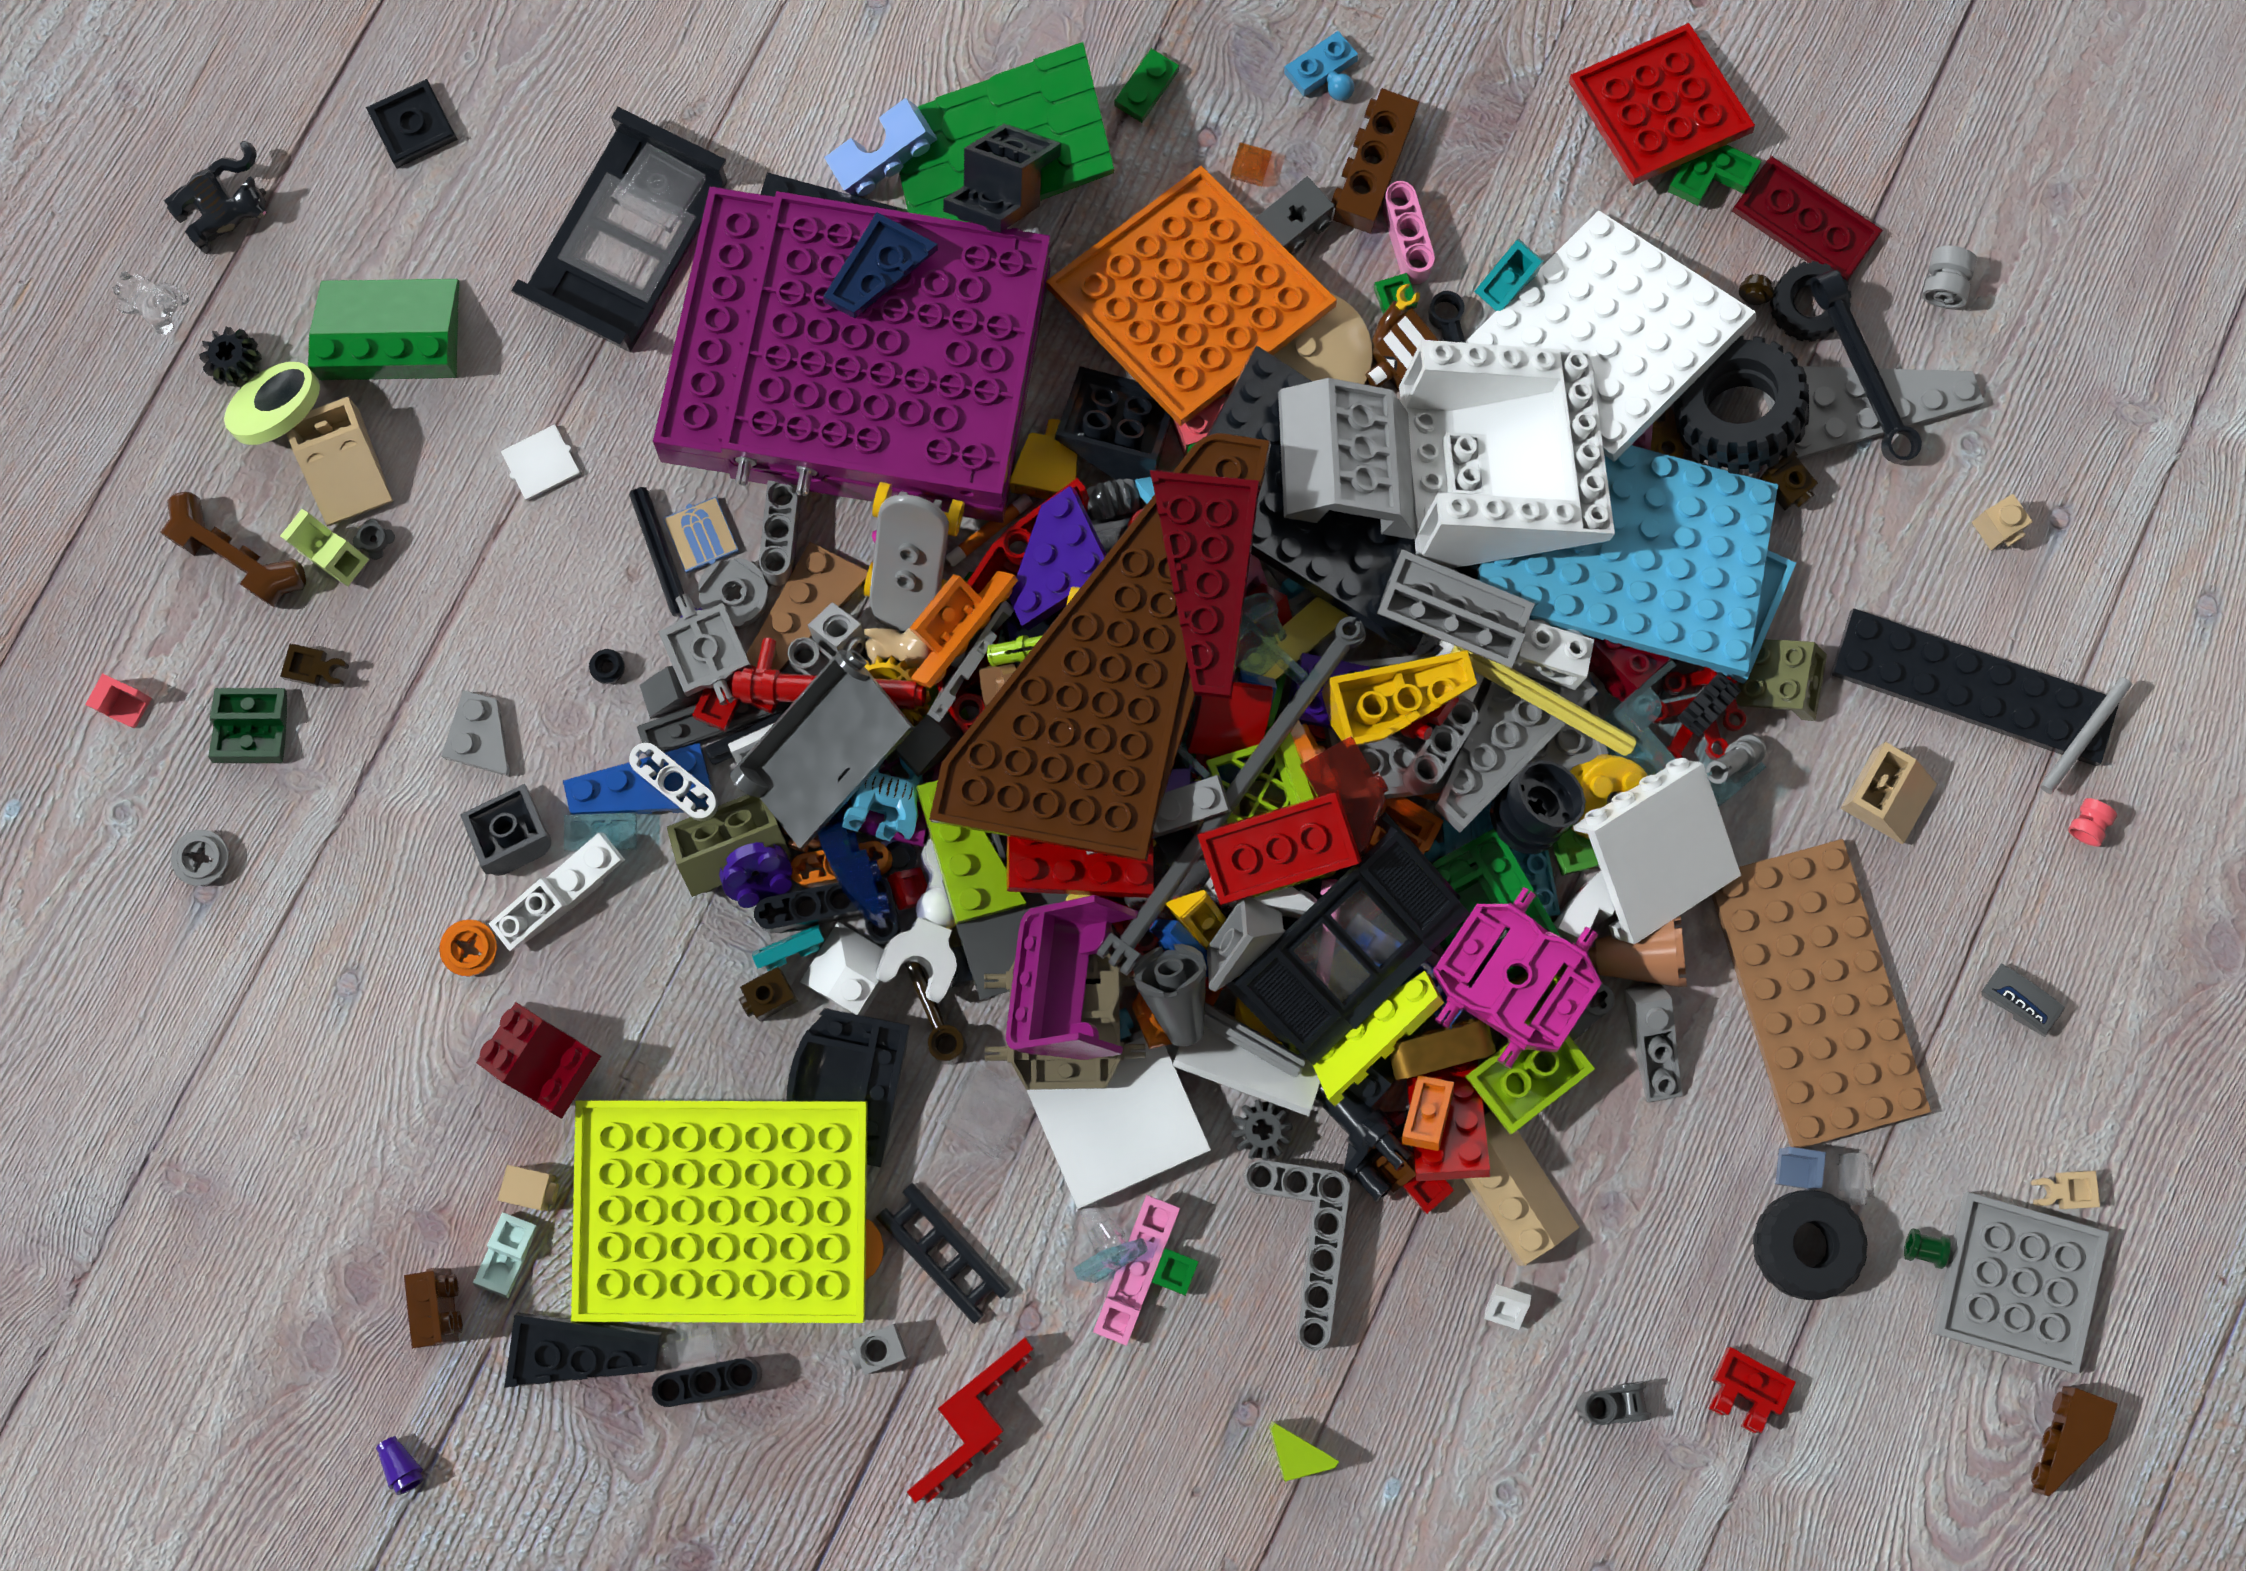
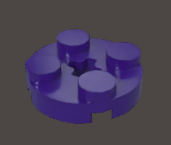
(747, 889)

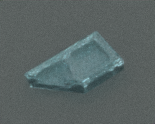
(1109, 1261)

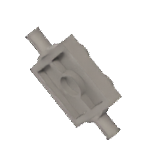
(704, 649)

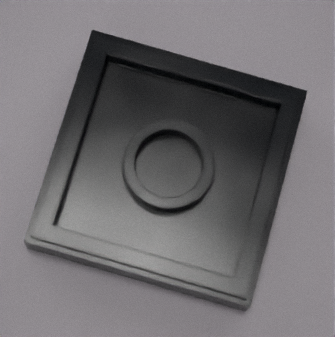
(411, 123)

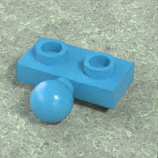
(1323, 65)

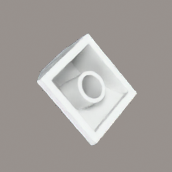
(846, 970)

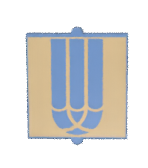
(701, 534)

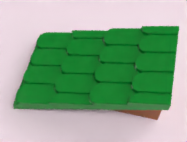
(1042, 97)

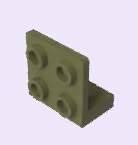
(1785, 678)

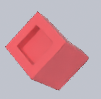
(118, 701)

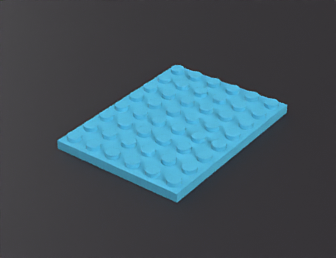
(1673, 576)

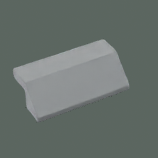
(1455, 608)

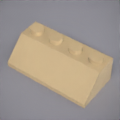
(1519, 1197)

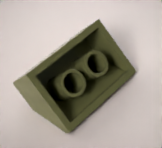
(704, 845)

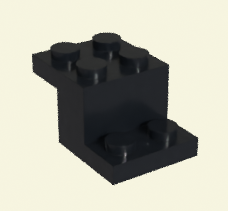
(1002, 177)

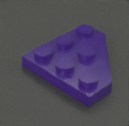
(1058, 556)

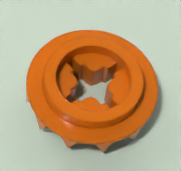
(465, 931)

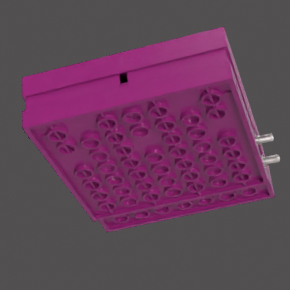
(903, 395)

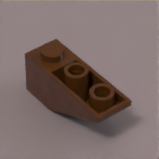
(2076, 1432)

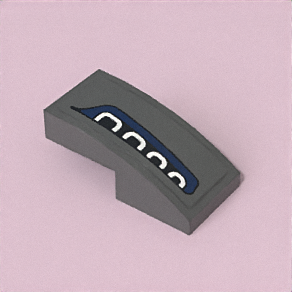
(2023, 999)

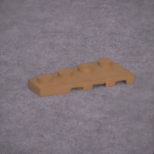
(812, 587)

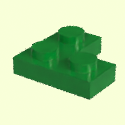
(1722, 165)

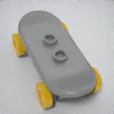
(908, 555)

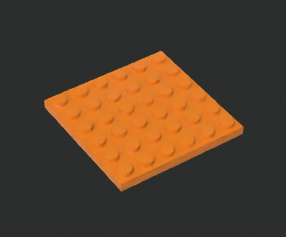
(1190, 294)

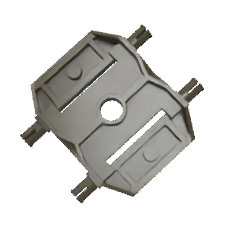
(1100, 1010)

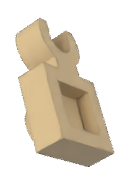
(2071, 1189)

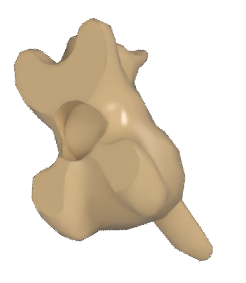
(901, 646)

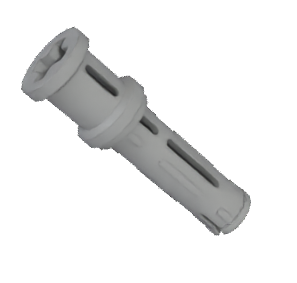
(1737, 758)

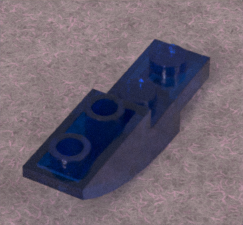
(854, 869)

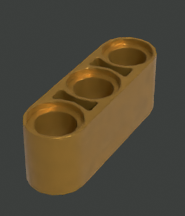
(1441, 1048)

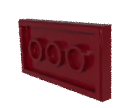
(1806, 218)

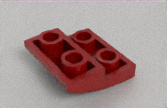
(1228, 723)

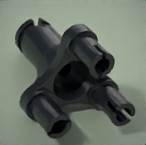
(1368, 1134)

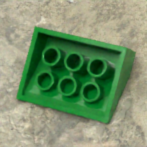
(385, 329)

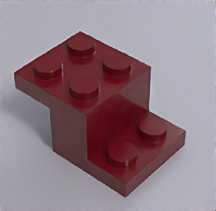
(538, 1059)

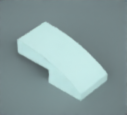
(505, 1255)

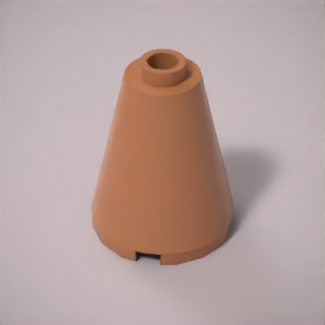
(1652, 960)

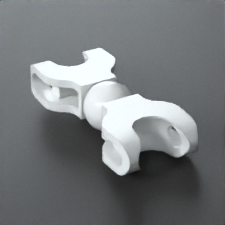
(928, 937)

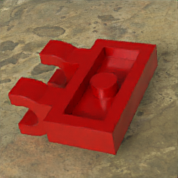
(1753, 1381)

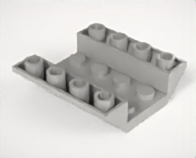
(1346, 454)

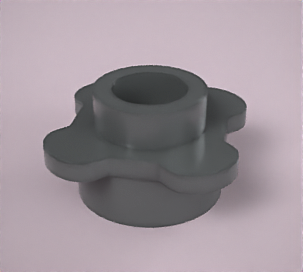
(372, 529)

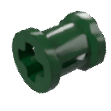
(1927, 1248)

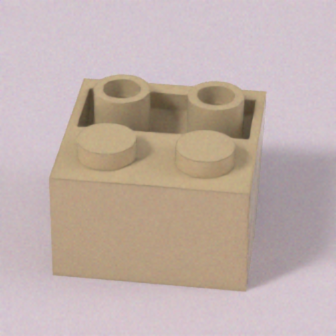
(1890, 792)

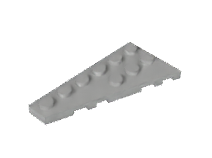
(1844, 415)
(1499, 747)

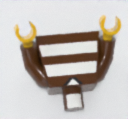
(1397, 341)

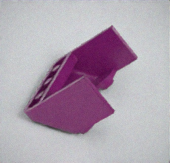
(1052, 978)

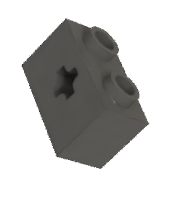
(1302, 202)

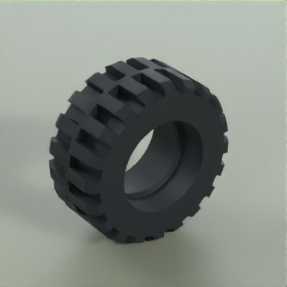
(1751, 443)

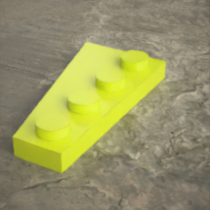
(1377, 1035)

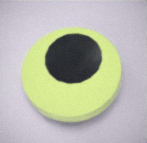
(272, 403)

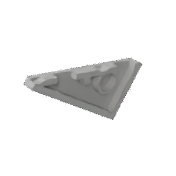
(969, 660)

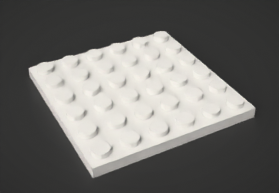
(1635, 311)

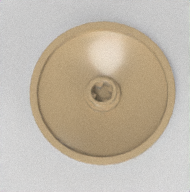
(1332, 347)

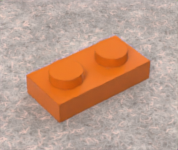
(1428, 1113)

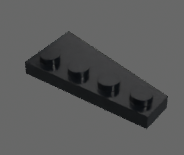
(558, 1349)

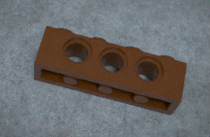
(1389, 111)

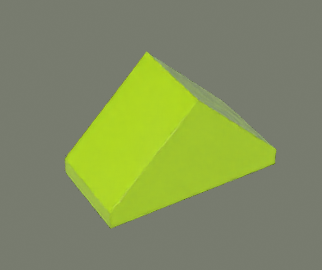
(1297, 1456)

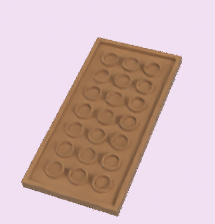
(1819, 996)

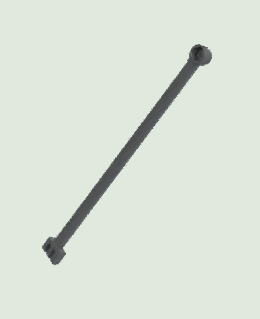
(1235, 792)

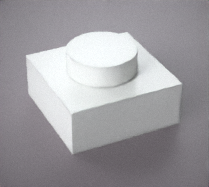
(1507, 1307)

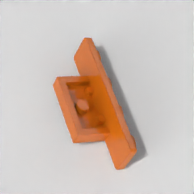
(953, 620)

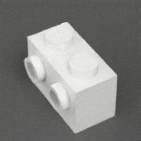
(1554, 654)

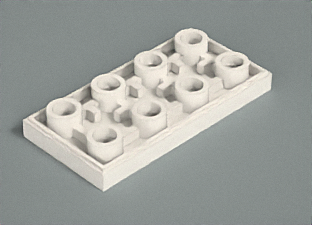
(1239, 1069)

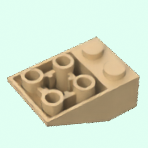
(339, 461)

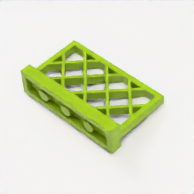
(1291, 781)

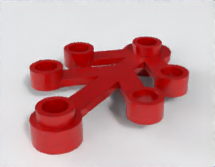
(1676, 708)

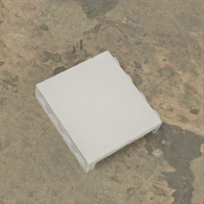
(1660, 848)
(1122, 1131)

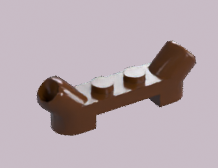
(265, 581)

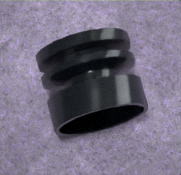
(1537, 807)

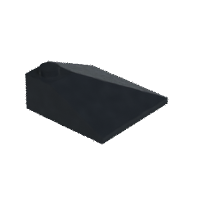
(1114, 425)

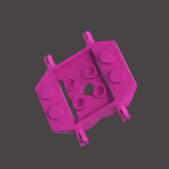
(1504, 1003)

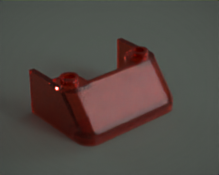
(1360, 790)

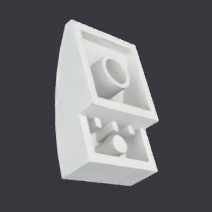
(1587, 905)

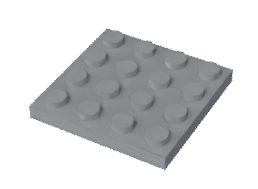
(2020, 1283)

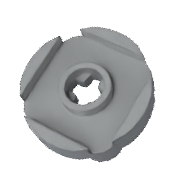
(730, 574)

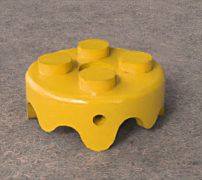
(1604, 776)

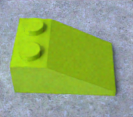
(1530, 1084)

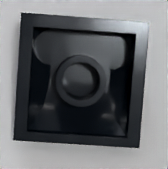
(507, 832)

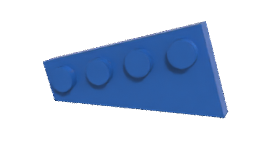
(625, 791)

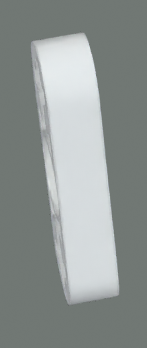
(659, 758)

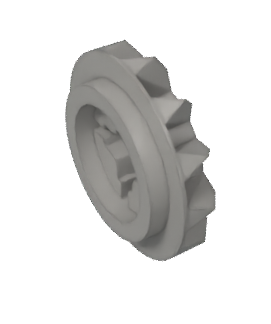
(192, 844)

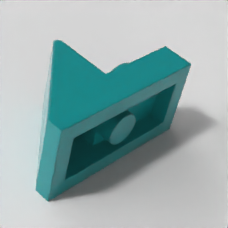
(1509, 276)

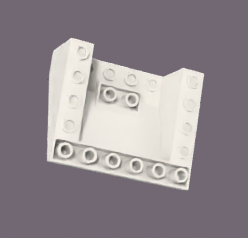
(1504, 452)

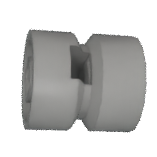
(1950, 275)

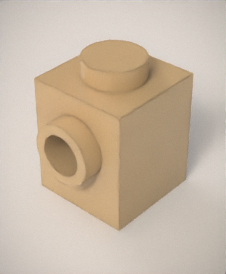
(2003, 523)

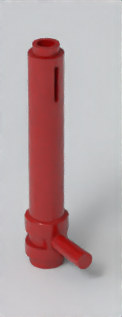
(775, 687)

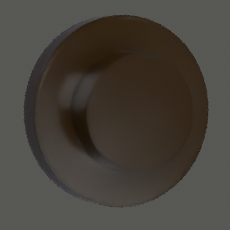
(1756, 289)

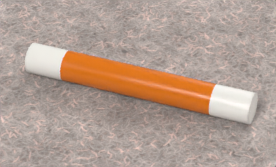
(987, 531)

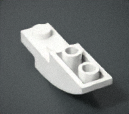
(558, 893)

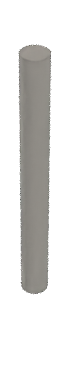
(2085, 735)

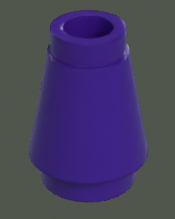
(399, 1466)

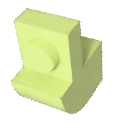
(324, 547)

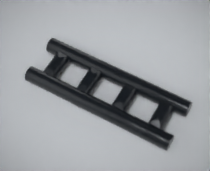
(966, 1253)

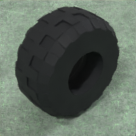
(1843, 1236)

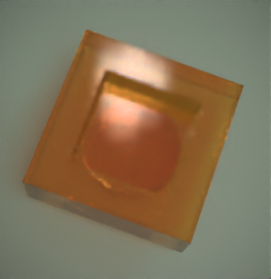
(1250, 164)

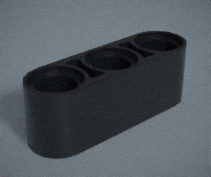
(689, 1387)

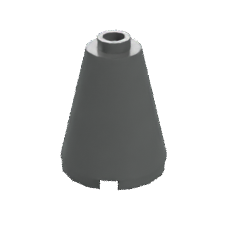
(1175, 991)

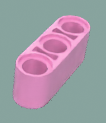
(1408, 217)

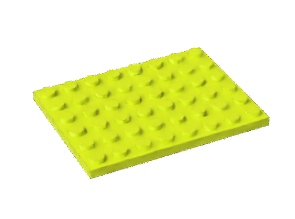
(719, 1211)

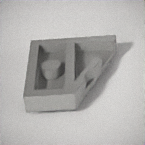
(477, 734)

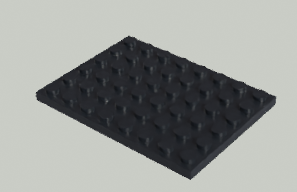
(1341, 554)

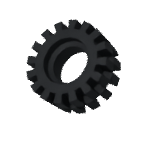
(1709, 704)

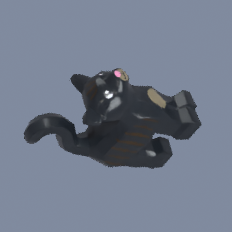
(209, 195)

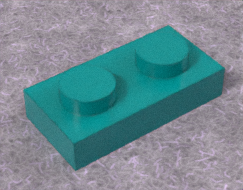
(776, 953)

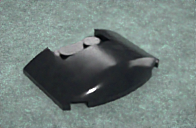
(852, 1061)

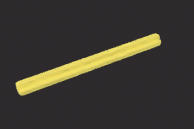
(1552, 703)

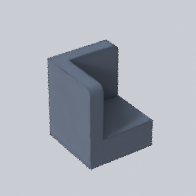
(1800, 1168)

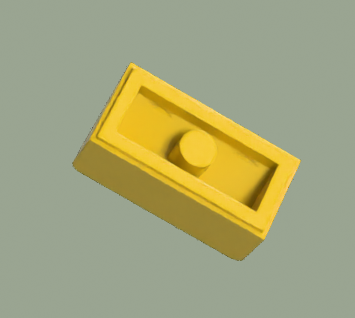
(1198, 915)

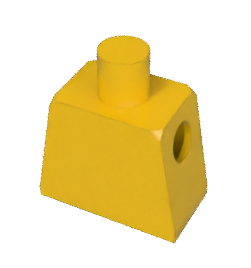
(1044, 465)

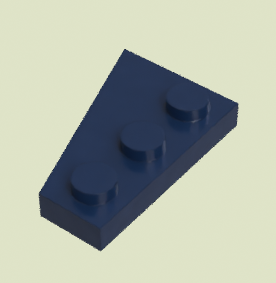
(877, 264)

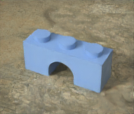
(906, 137)

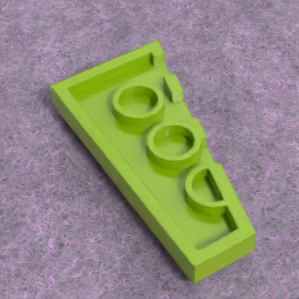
(969, 867)

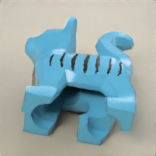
(889, 796)

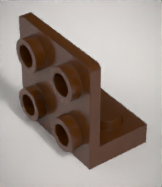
(432, 1307)

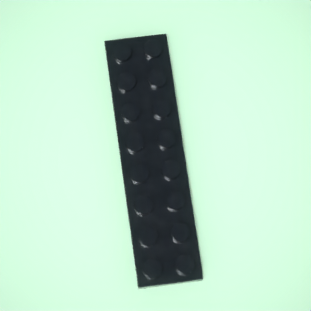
(1968, 685)

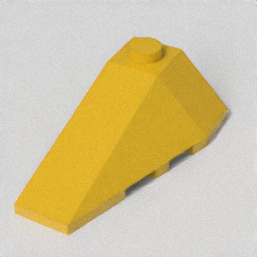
(1391, 697)

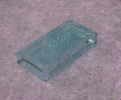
(618, 827)

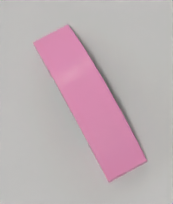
(1134, 1279)

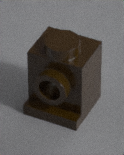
(1787, 492)

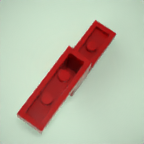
(971, 1422)

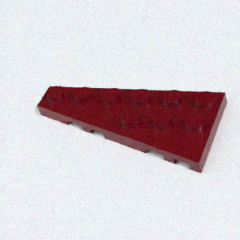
(1208, 554)

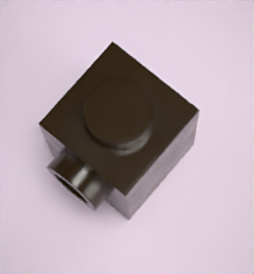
(767, 994)

